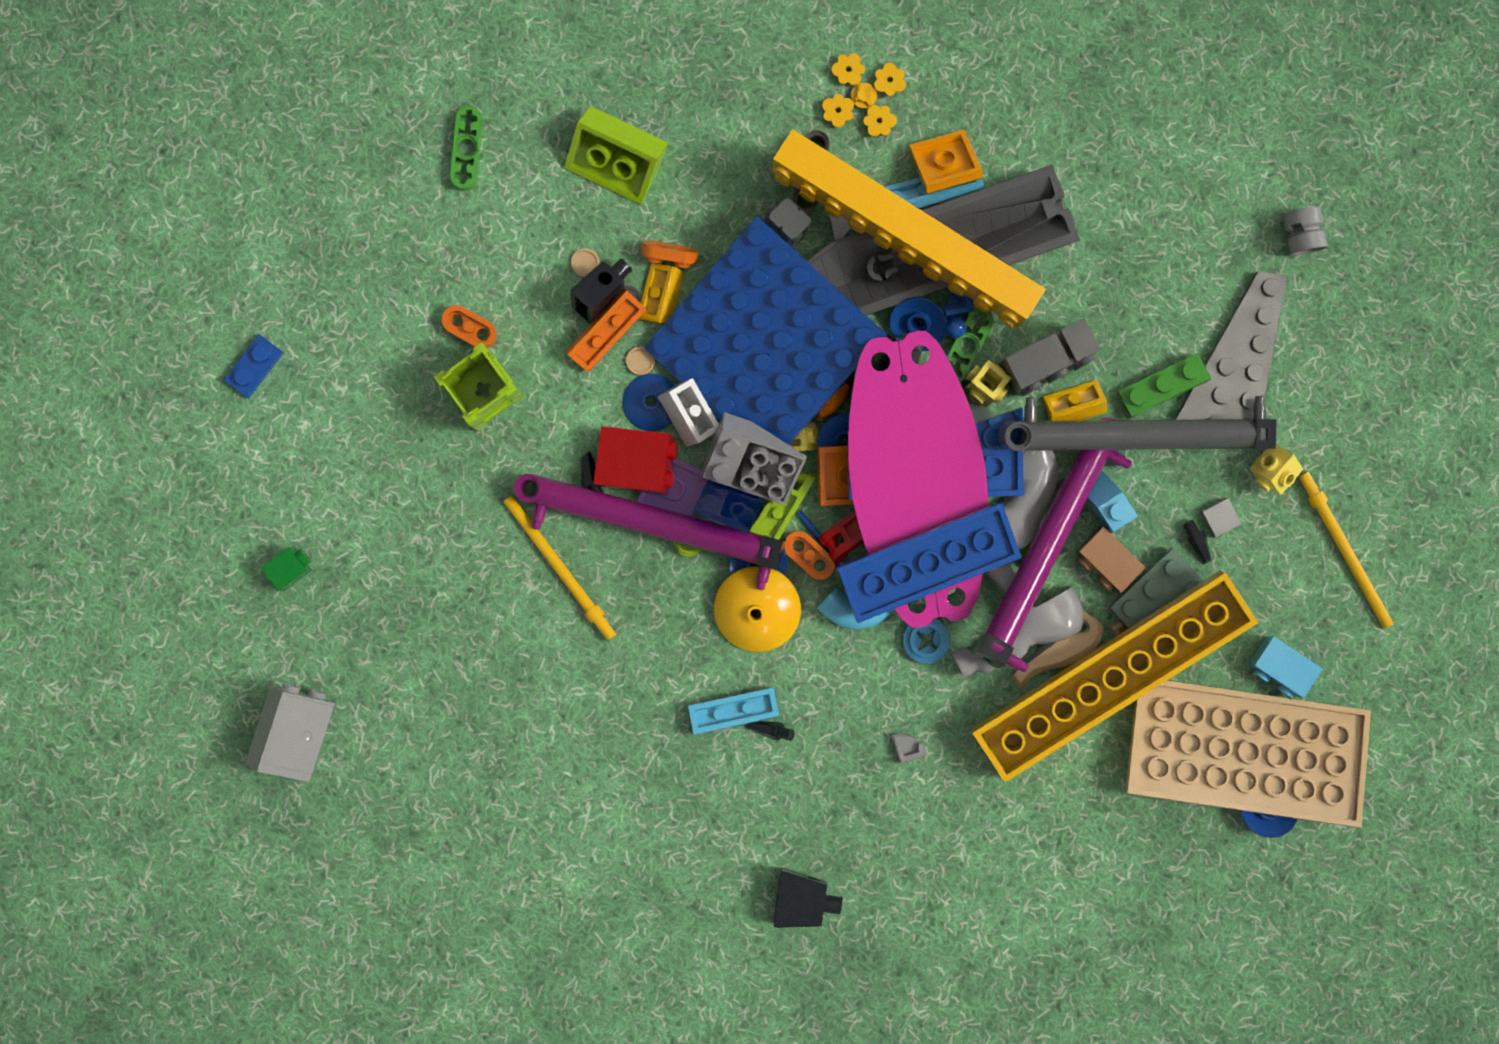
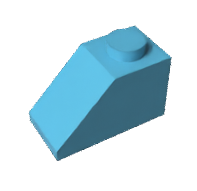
(1110, 504)

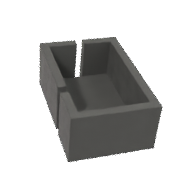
(1050, 358)

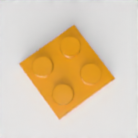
(945, 161)

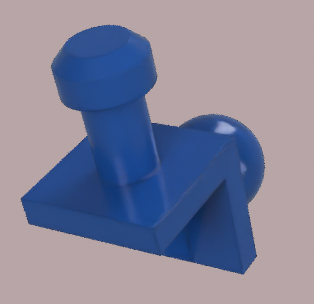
(953, 309)

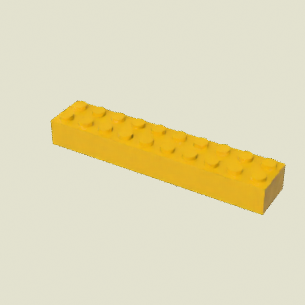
(906, 230)
(1114, 675)

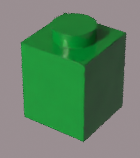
(287, 568)

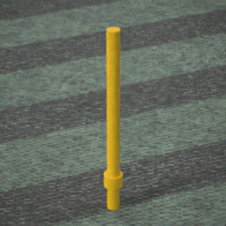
(1318, 500)
(593, 613)

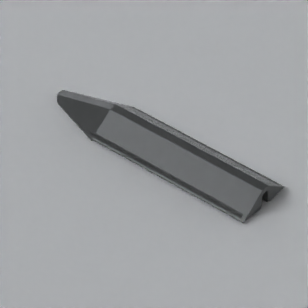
(1005, 219)

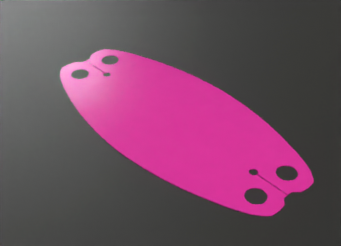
(914, 456)

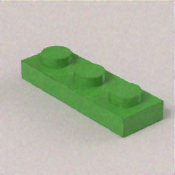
(1164, 385)

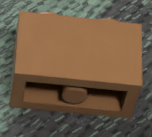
(1109, 561)

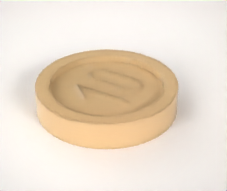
(584, 261)
(640, 361)

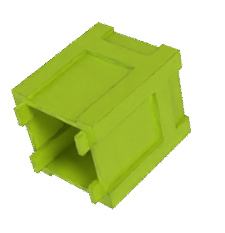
(463, 382)

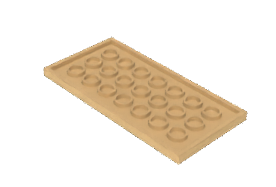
(1250, 753)

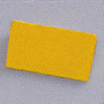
(661, 293)
(1076, 402)

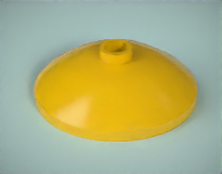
(777, 602)

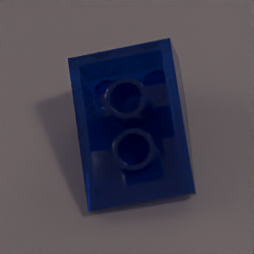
(729, 506)

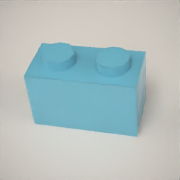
(1284, 667)

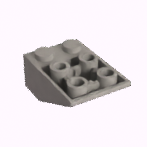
(752, 460)

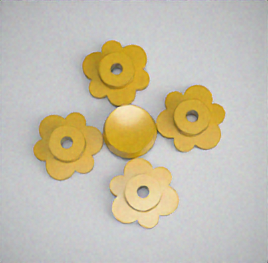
(864, 95)

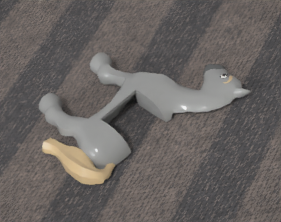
(1054, 622)

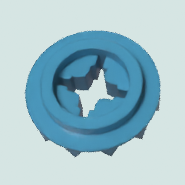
(927, 654)

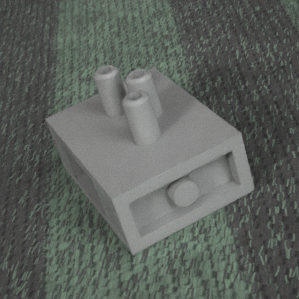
(290, 732)

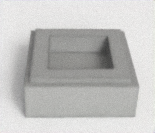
(1220, 517)

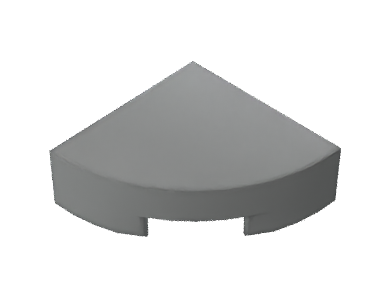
(907, 748)

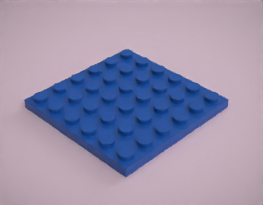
(765, 335)

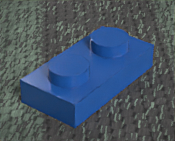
(253, 366)

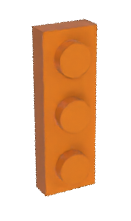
(606, 330)

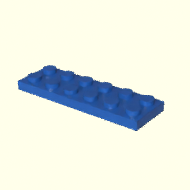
(928, 562)

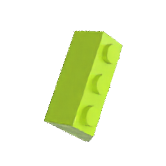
(615, 154)

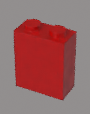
(635, 460)

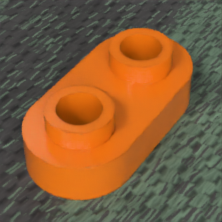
(658, 251)
(470, 326)
(809, 555)

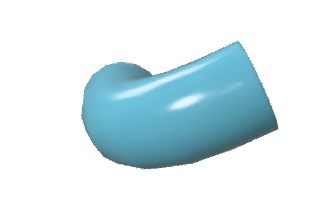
(838, 610)

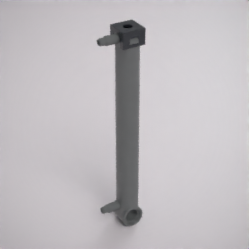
(1140, 434)

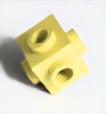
(993, 377)
(1276, 470)

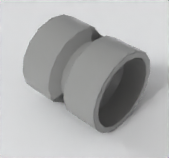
(1305, 231)

